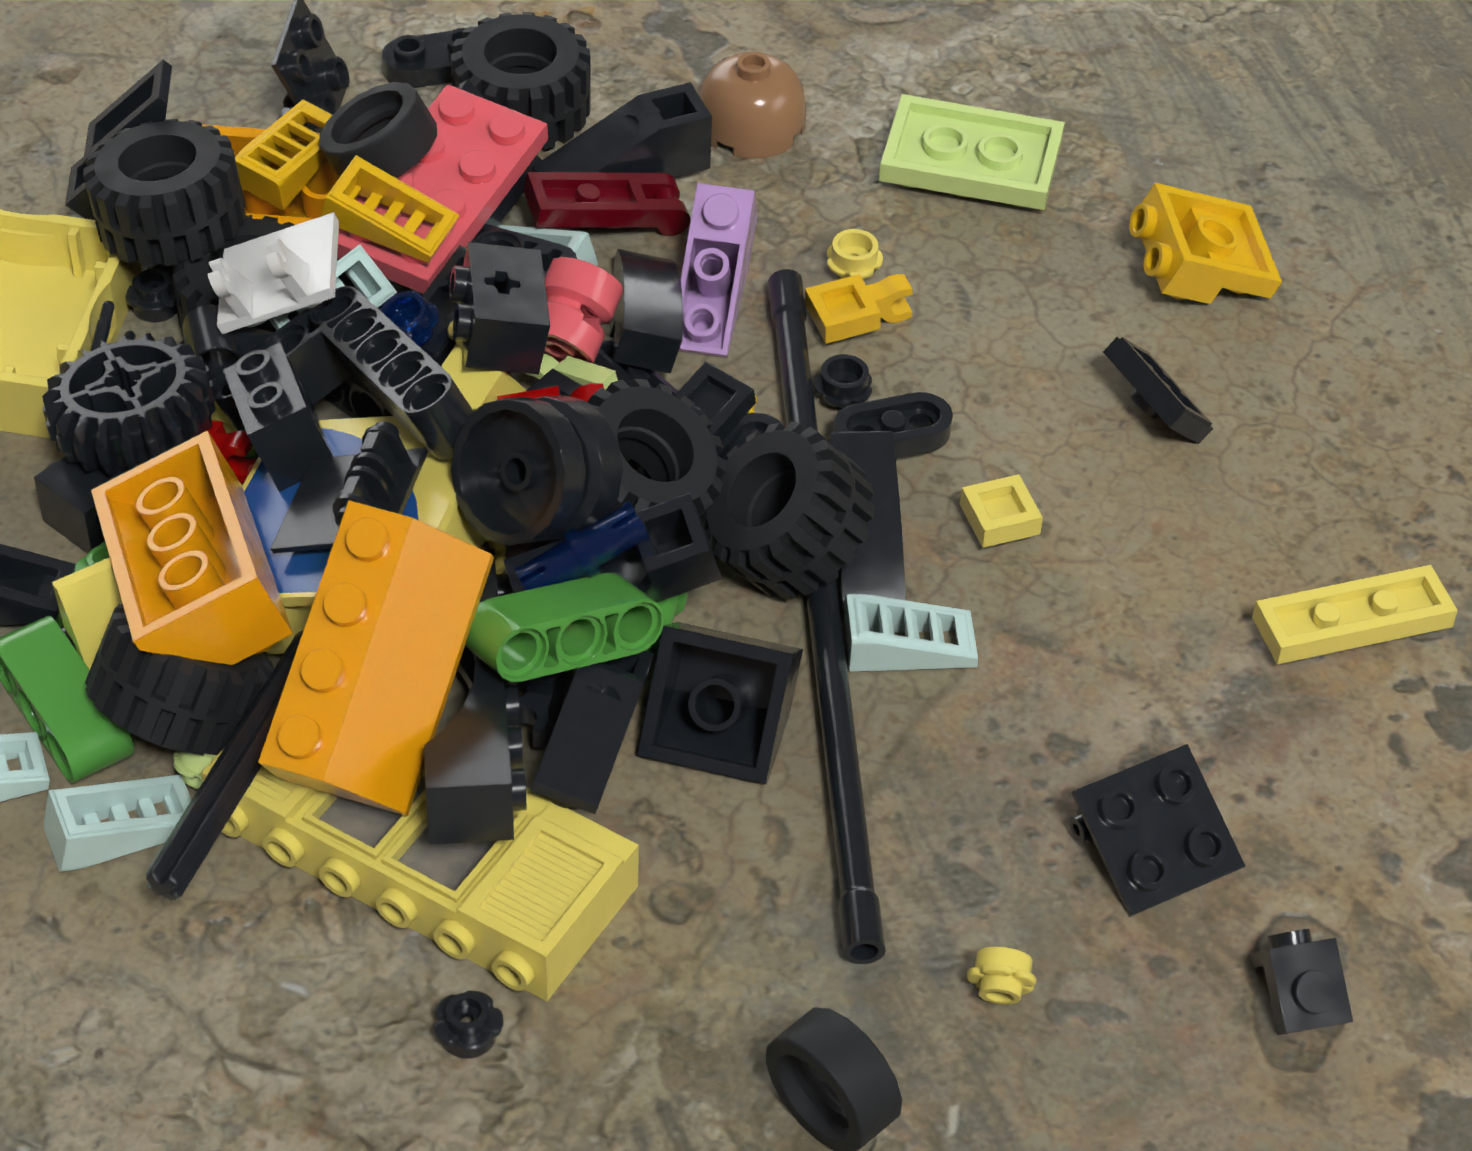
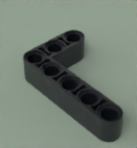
(357, 340)

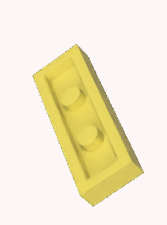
(1354, 614)

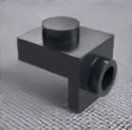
(1304, 982)

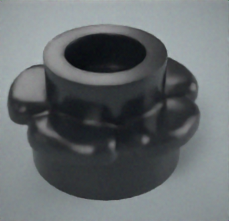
(152, 296)
(843, 381)
(467, 1038)

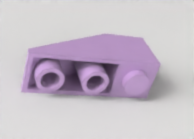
(716, 267)

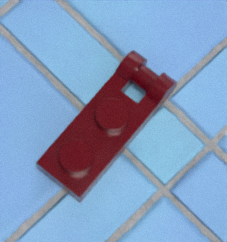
(606, 200)

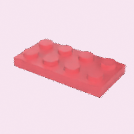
(468, 169)

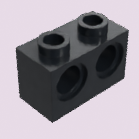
(277, 414)

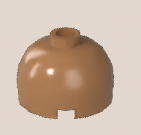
(754, 104)

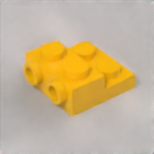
(1202, 245)

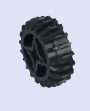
(128, 402)

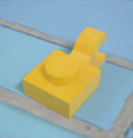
(853, 308)

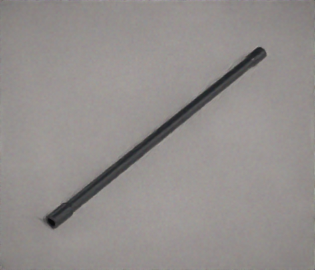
(858, 902)

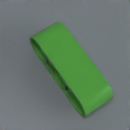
(564, 627)
(49, 688)

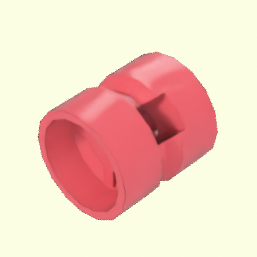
(578, 303)

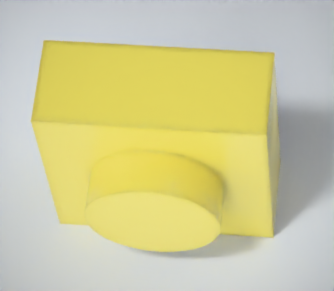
(1001, 511)

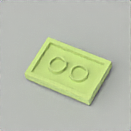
(972, 152)

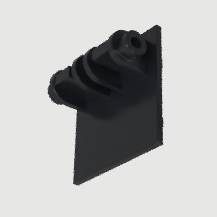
(309, 64)
(376, 477)
(1156, 829)

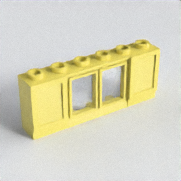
(505, 904)

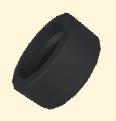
(382, 127)
(833, 1080)

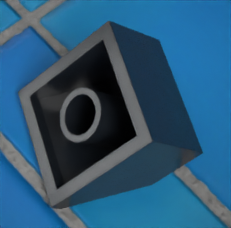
(719, 701)

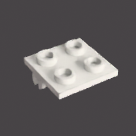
(276, 273)

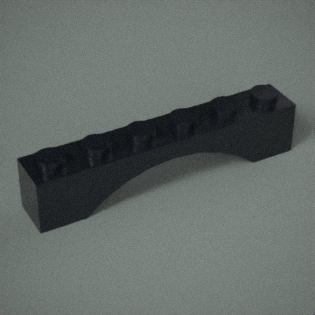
(471, 760)

